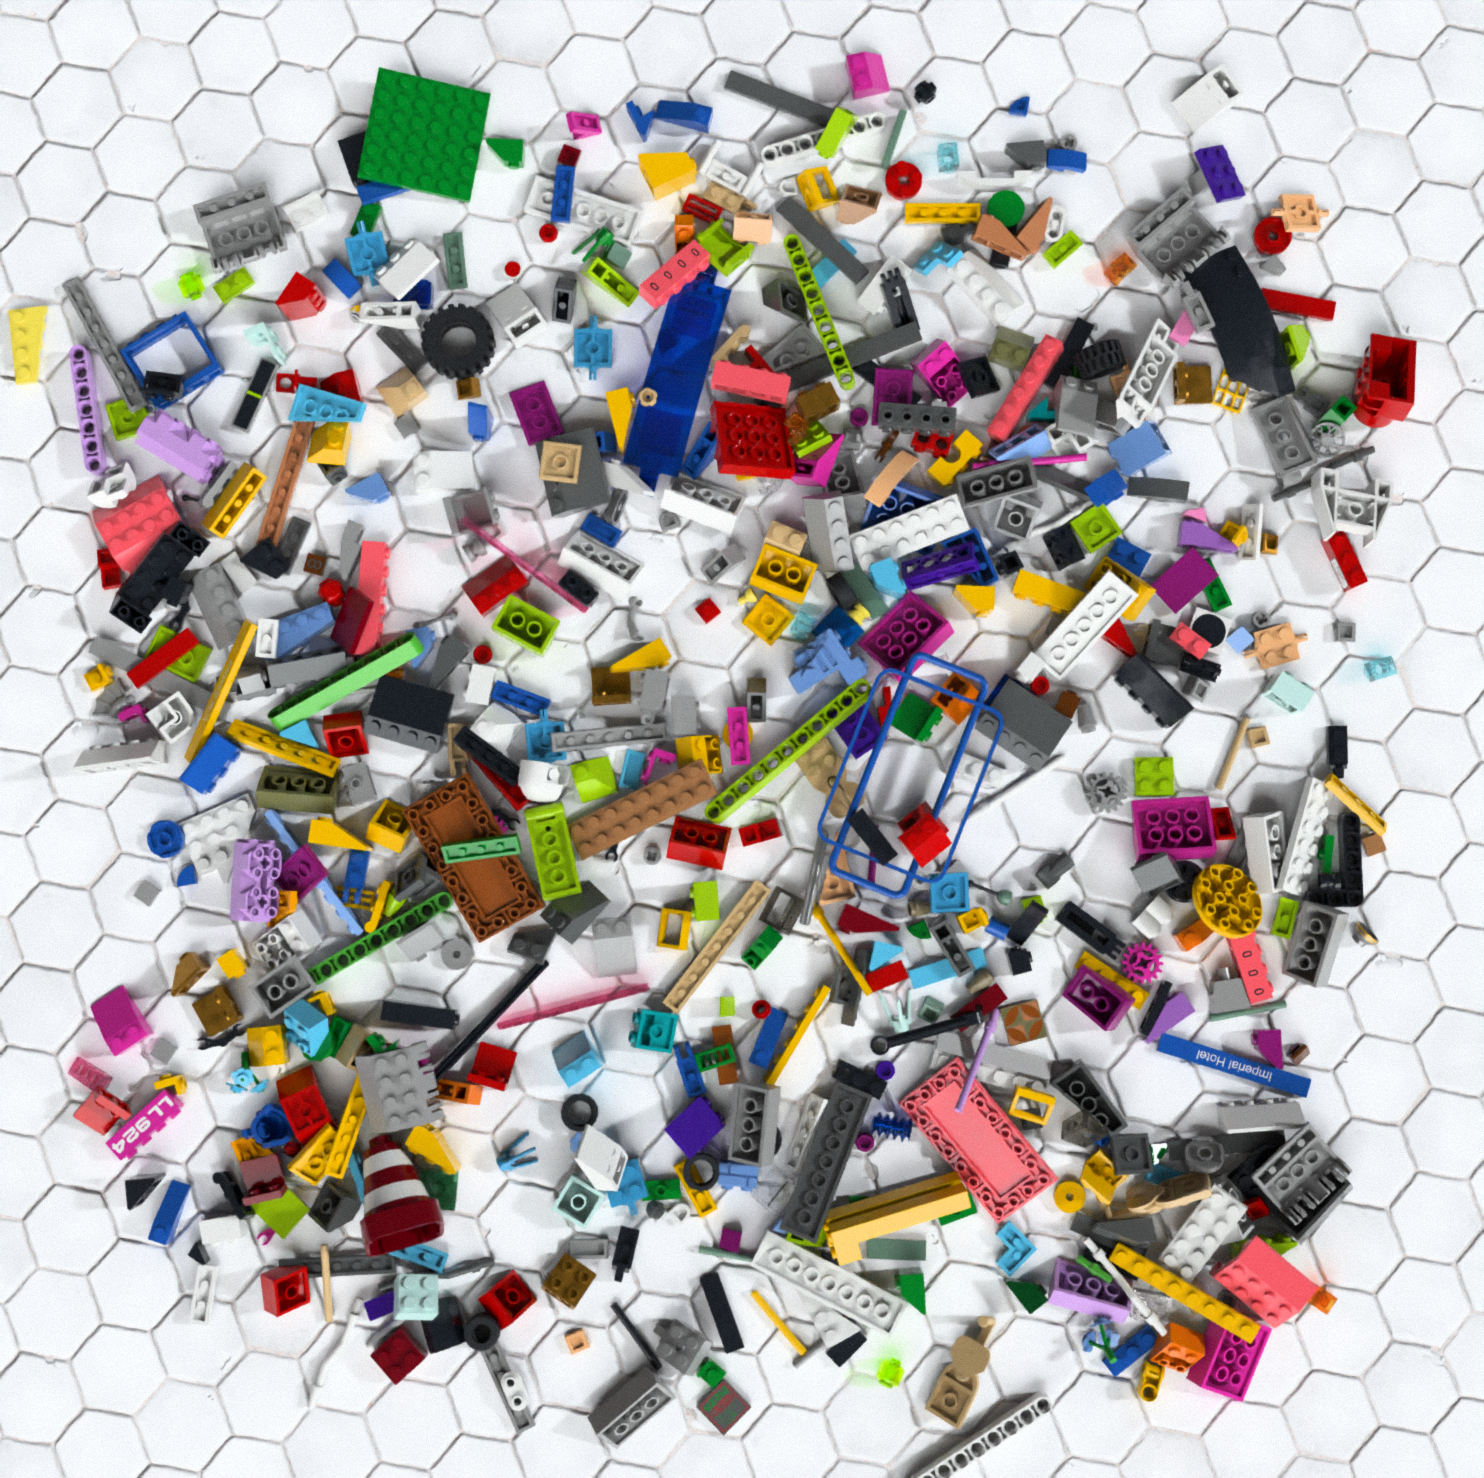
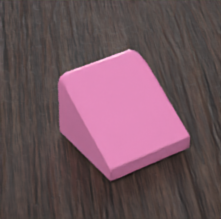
(1197, 514)

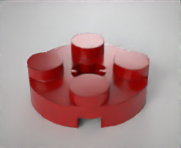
(901, 170)
(1264, 244)

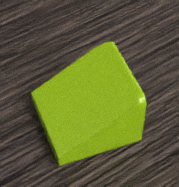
(727, 1006)

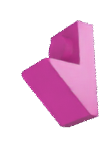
(583, 125)

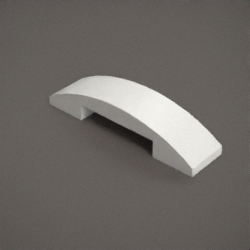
(970, 180)

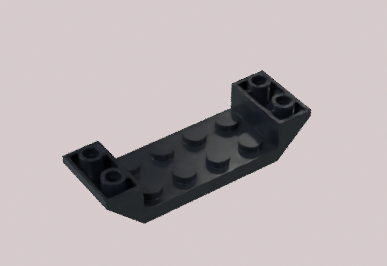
(144, 585)

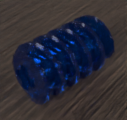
(892, 1126)

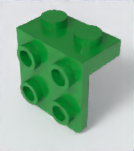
(916, 718)

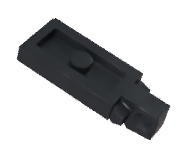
(1337, 749)
(624, 1251)

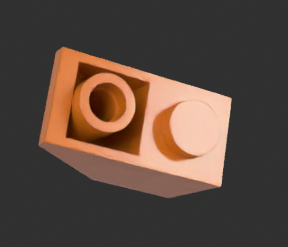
(683, 231)

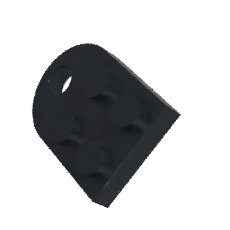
(1242, 1174)

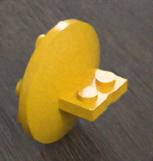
(1227, 901)

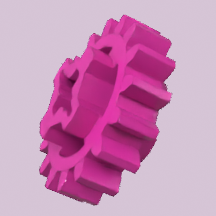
(1145, 971)

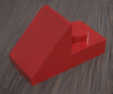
(1222, 824)

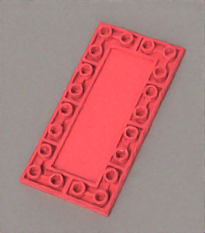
(979, 1142)

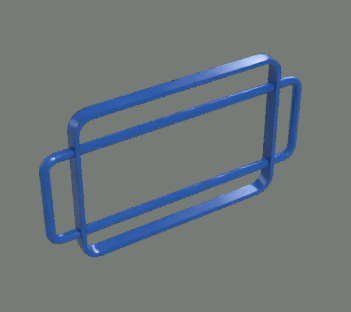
(977, 706)

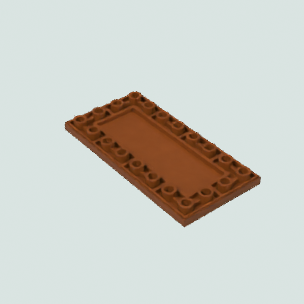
(488, 890)

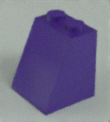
(695, 1125)

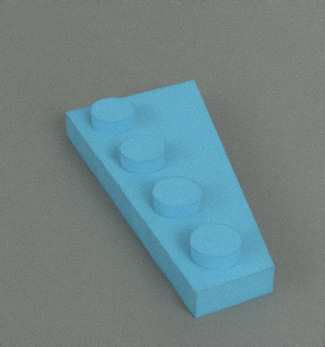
(322, 406)

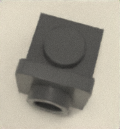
(333, 473)

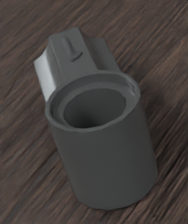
(1051, 873)

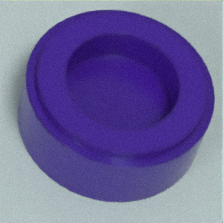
(885, 1070)

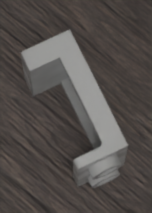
(476, 506)

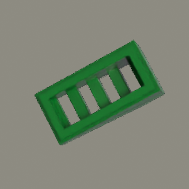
(701, 1062)

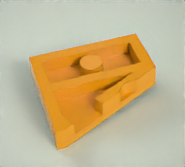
(287, 906)
(249, 1149)

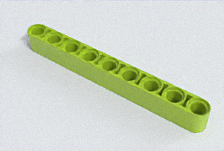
(814, 304)

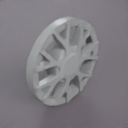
(1327, 439)

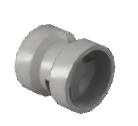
(474, 550)

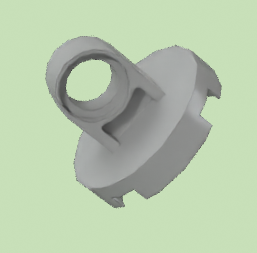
(1204, 1154)

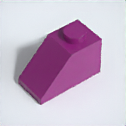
(1268, 1045)

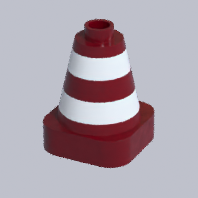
(395, 1201)

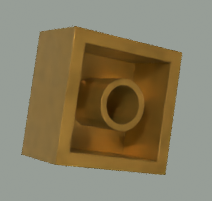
(817, 402)

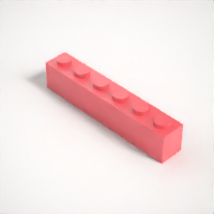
(1025, 389)
(372, 584)

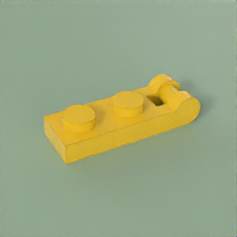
(379, 906)

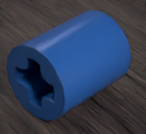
(997, 928)

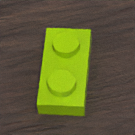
(1062, 249)
(234, 285)
(1284, 918)

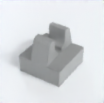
(851, 439)

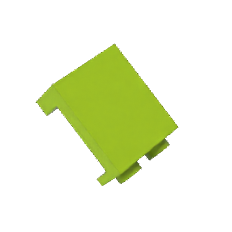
(724, 251)

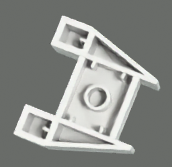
(1350, 509)

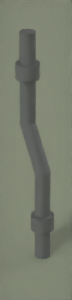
(1354, 456)
(474, 1266)

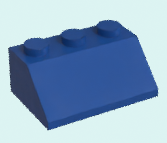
(211, 764)

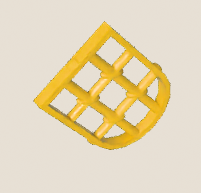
(1226, 391)

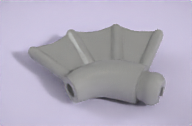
(113, 700)

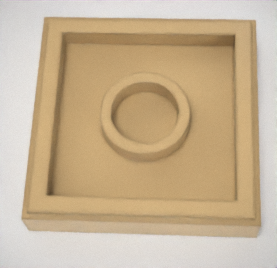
(560, 462)

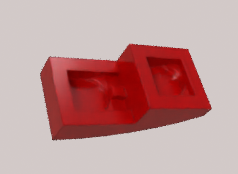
(110, 570)
(882, 711)
(760, 832)
(886, 976)

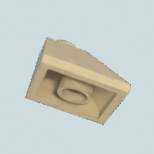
(402, 392)

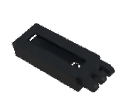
(899, 307)
(1084, 925)

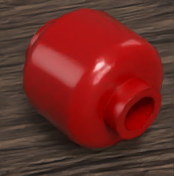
(331, 592)

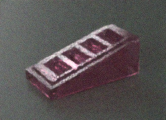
(102, 1078)

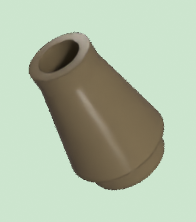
(918, 907)
(981, 980)

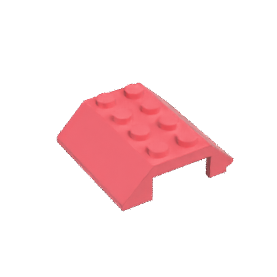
(136, 522)
(1265, 1282)

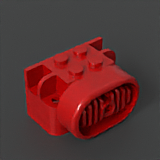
(1385, 381)

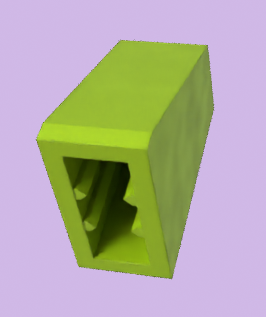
(836, 132)

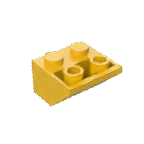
(700, 747)

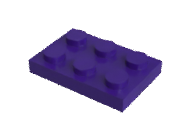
(1220, 173)
(867, 734)

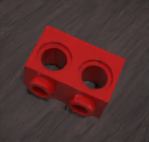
(930, 445)

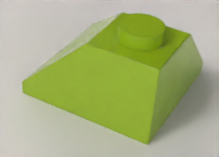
(1296, 344)
(594, 779)

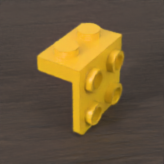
(1099, 1176)

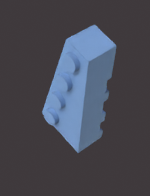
(302, 627)

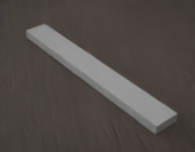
(105, 344)
(166, 680)

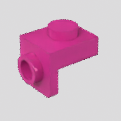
(131, 712)

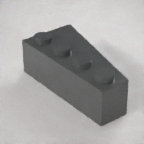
(1085, 1092)

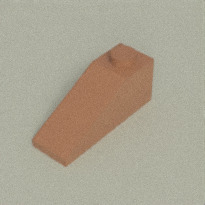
(1034, 228)
(996, 236)

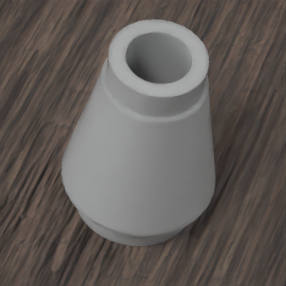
(1086, 721)

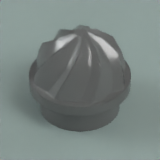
(655, 1210)

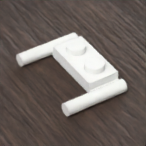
(725, 175)

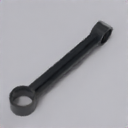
(966, 1020)

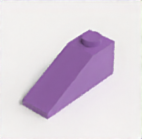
(1202, 537)
(1173, 1011)

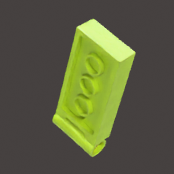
(553, 851)

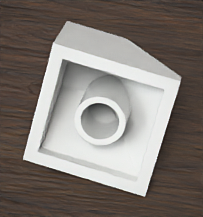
(498, 726)

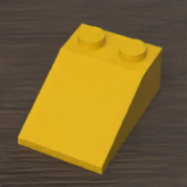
(621, 409)
(327, 832)

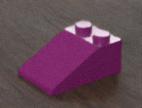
(1098, 998)

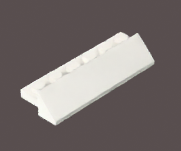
(1147, 375)
(999, 1064)

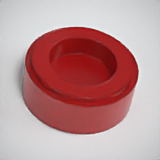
(1039, 685)

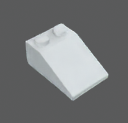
(443, 471)

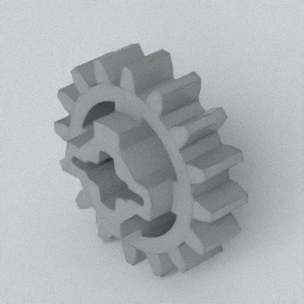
(1108, 783)

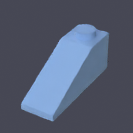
(1030, 442)

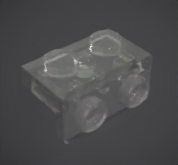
(1155, 1301)

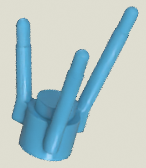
(507, 1161)

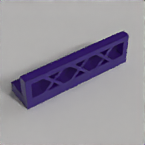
(939, 570)

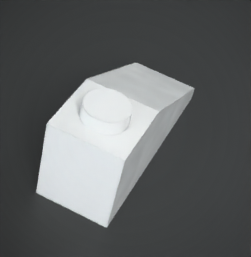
(392, 314)
(624, 478)

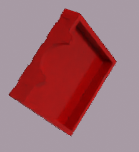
(751, 440)

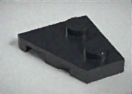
(267, 559)

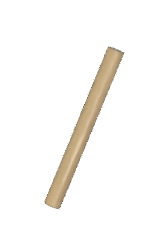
(1232, 753)
(326, 1282)

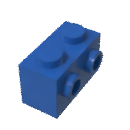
(1106, 488)

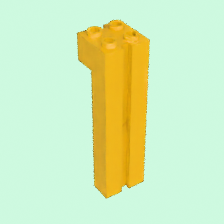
(892, 1212)

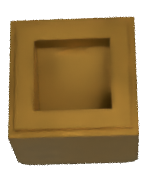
(468, 388)
(1268, 544)

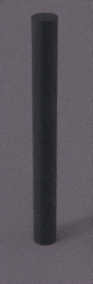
(636, 1336)

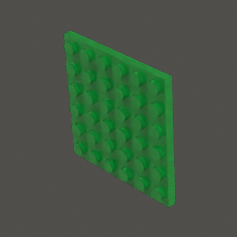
(423, 135)

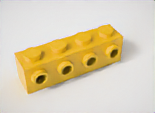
(233, 500)
(1045, 592)

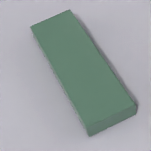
(894, 139)
(455, 260)
(865, 592)
(896, 1249)

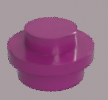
(859, 417)
(864, 1142)

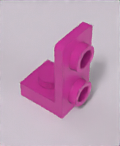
(665, 757)

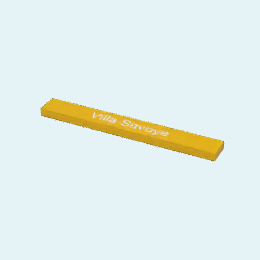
(221, 689)

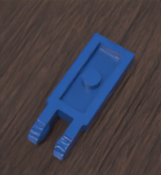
(356, 874)
(689, 1072)

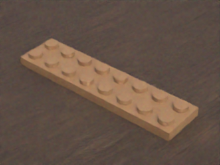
(642, 809)

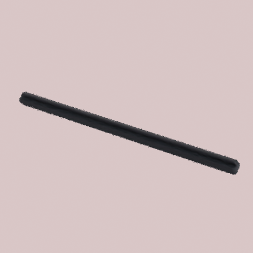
(489, 1020)

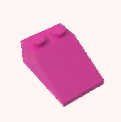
(120, 1021)

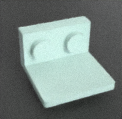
(260, 334)

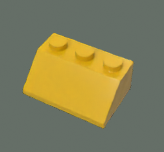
(783, 574)

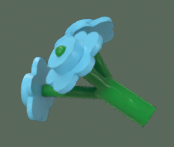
(245, 1076)

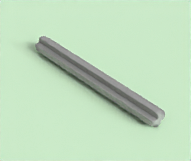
(813, 880)

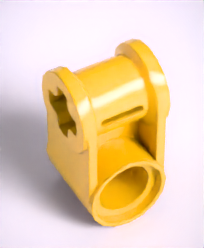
(1150, 1379)

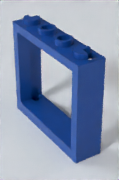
(162, 331)

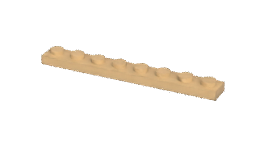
(716, 946)

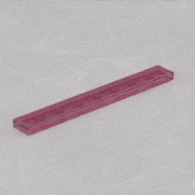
(523, 563)
(573, 1006)

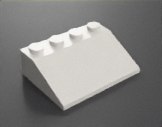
(122, 757)

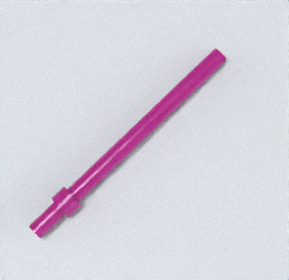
(1037, 461)

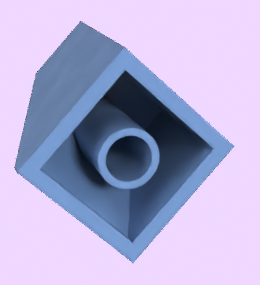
(1139, 448)

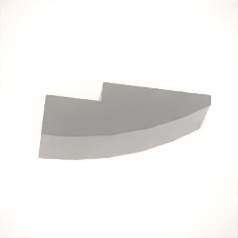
(350, 549)

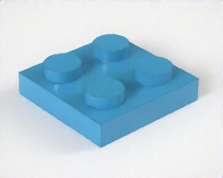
(949, 893)

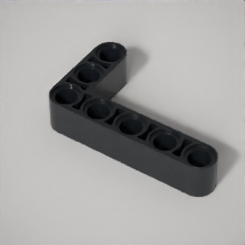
(1345, 868)

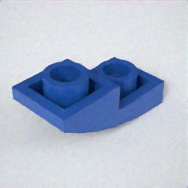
(1066, 159)
(341, 278)

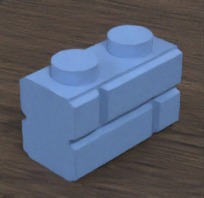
(737, 1175)

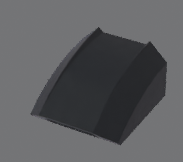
(446, 1328)

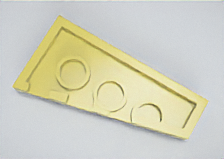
(26, 340)

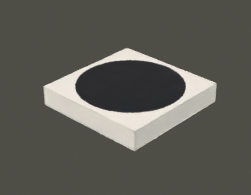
(1212, 628)

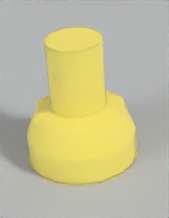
(749, 596)

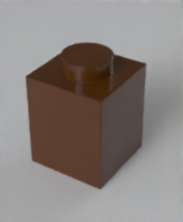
(1067, 703)

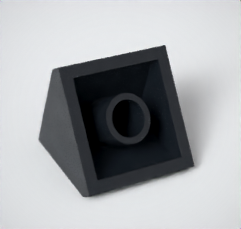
(140, 1187)

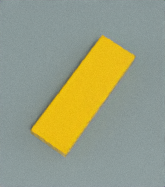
(701, 1200)

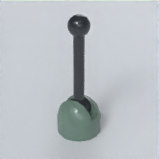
(1003, 896)

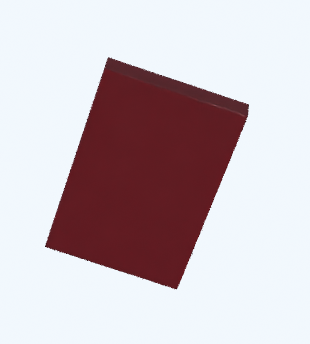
(351, 620)

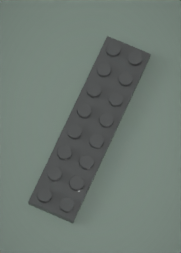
(825, 1162)

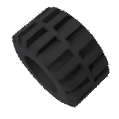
(1100, 359)

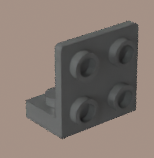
(1158, 645)

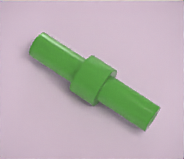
(1094, 1269)

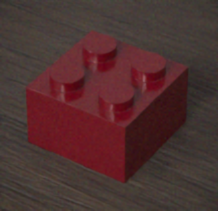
(399, 1354)

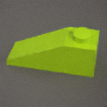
(608, 280)

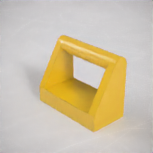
(811, 191)
(684, 931)
(1033, 1094)

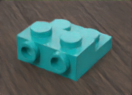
(653, 1030)

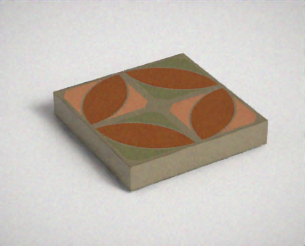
(1023, 1022)

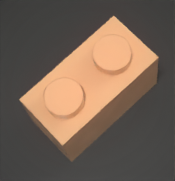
(752, 227)

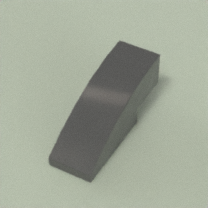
(1158, 489)

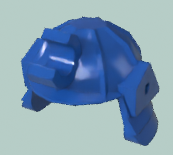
(270, 1127)

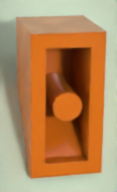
(1192, 935)

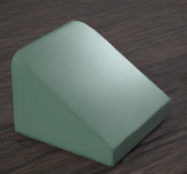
(618, 256)
(930, 1010)

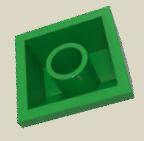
(911, 1286)

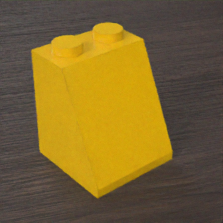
(667, 172)

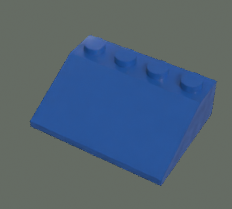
(901, 500)

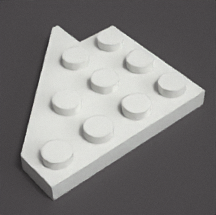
(213, 834)

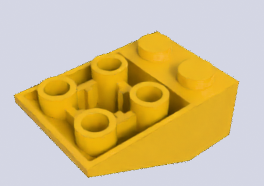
(1143, 589)
(431, 1144)

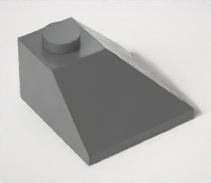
(785, 300)
(334, 1207)

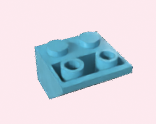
(886, 579)
(305, 1026)

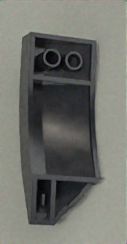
(1243, 323)

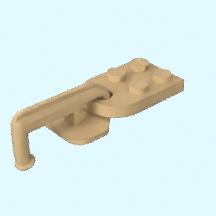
(822, 764)
(1151, 1198)
(952, 1394)

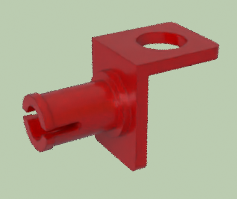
(295, 380)

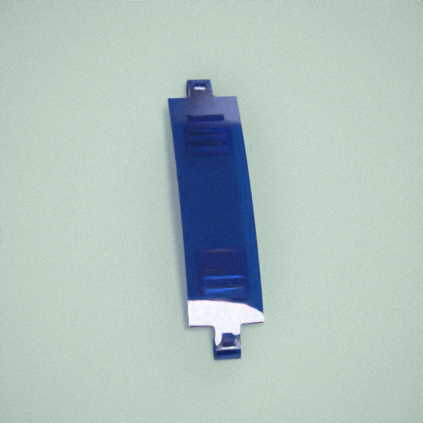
(678, 377)

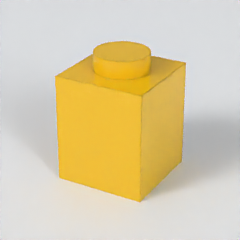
(233, 964)

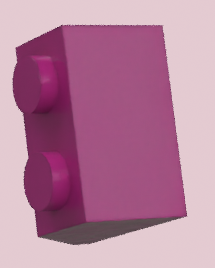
(866, 74)

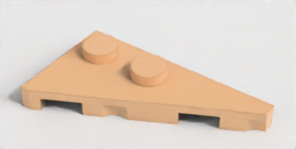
(834, 887)

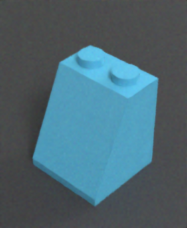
(577, 1059)

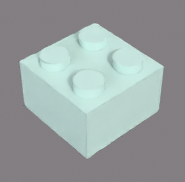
(1288, 692)
(578, 1200)
(415, 1297)

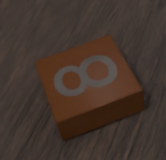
(315, 564)

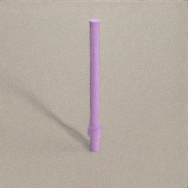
(989, 1028)

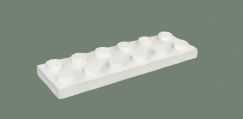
(587, 211)
(909, 531)
(1085, 624)
(1305, 837)
(1201, 1234)

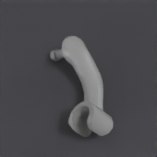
(633, 631)

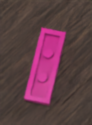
(738, 736)

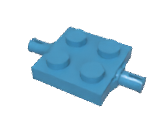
(366, 252)
(593, 348)
(539, 739)
(630, 1189)

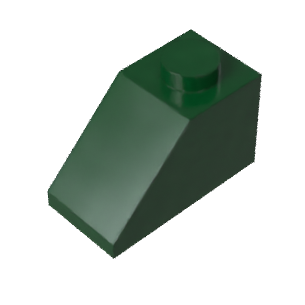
(1028, 1293)

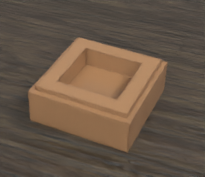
(1373, 844)

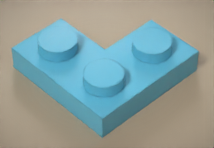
(938, 253)
(1018, 1248)

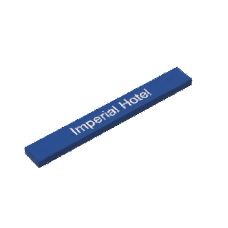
(1234, 1065)

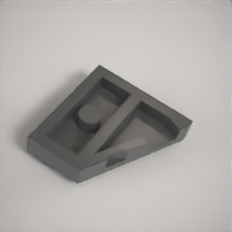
(532, 944)

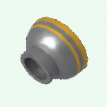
(1363, 935)

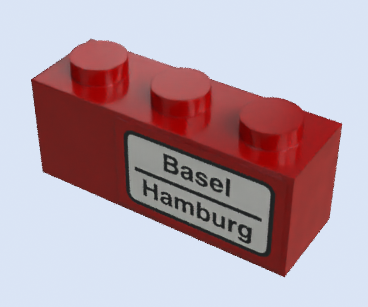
(1344, 561)

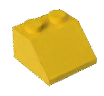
(330, 443)
(976, 599)
(389, 827)
(267, 1045)

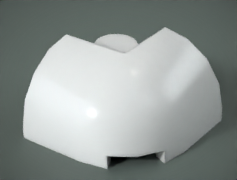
(1067, 443)
(112, 486)
(171, 718)
(540, 781)

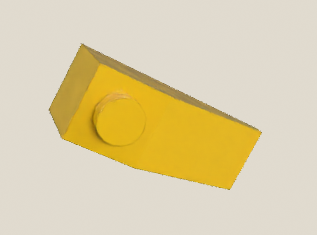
(650, 656)

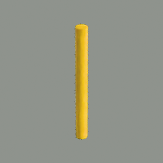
(778, 1322)

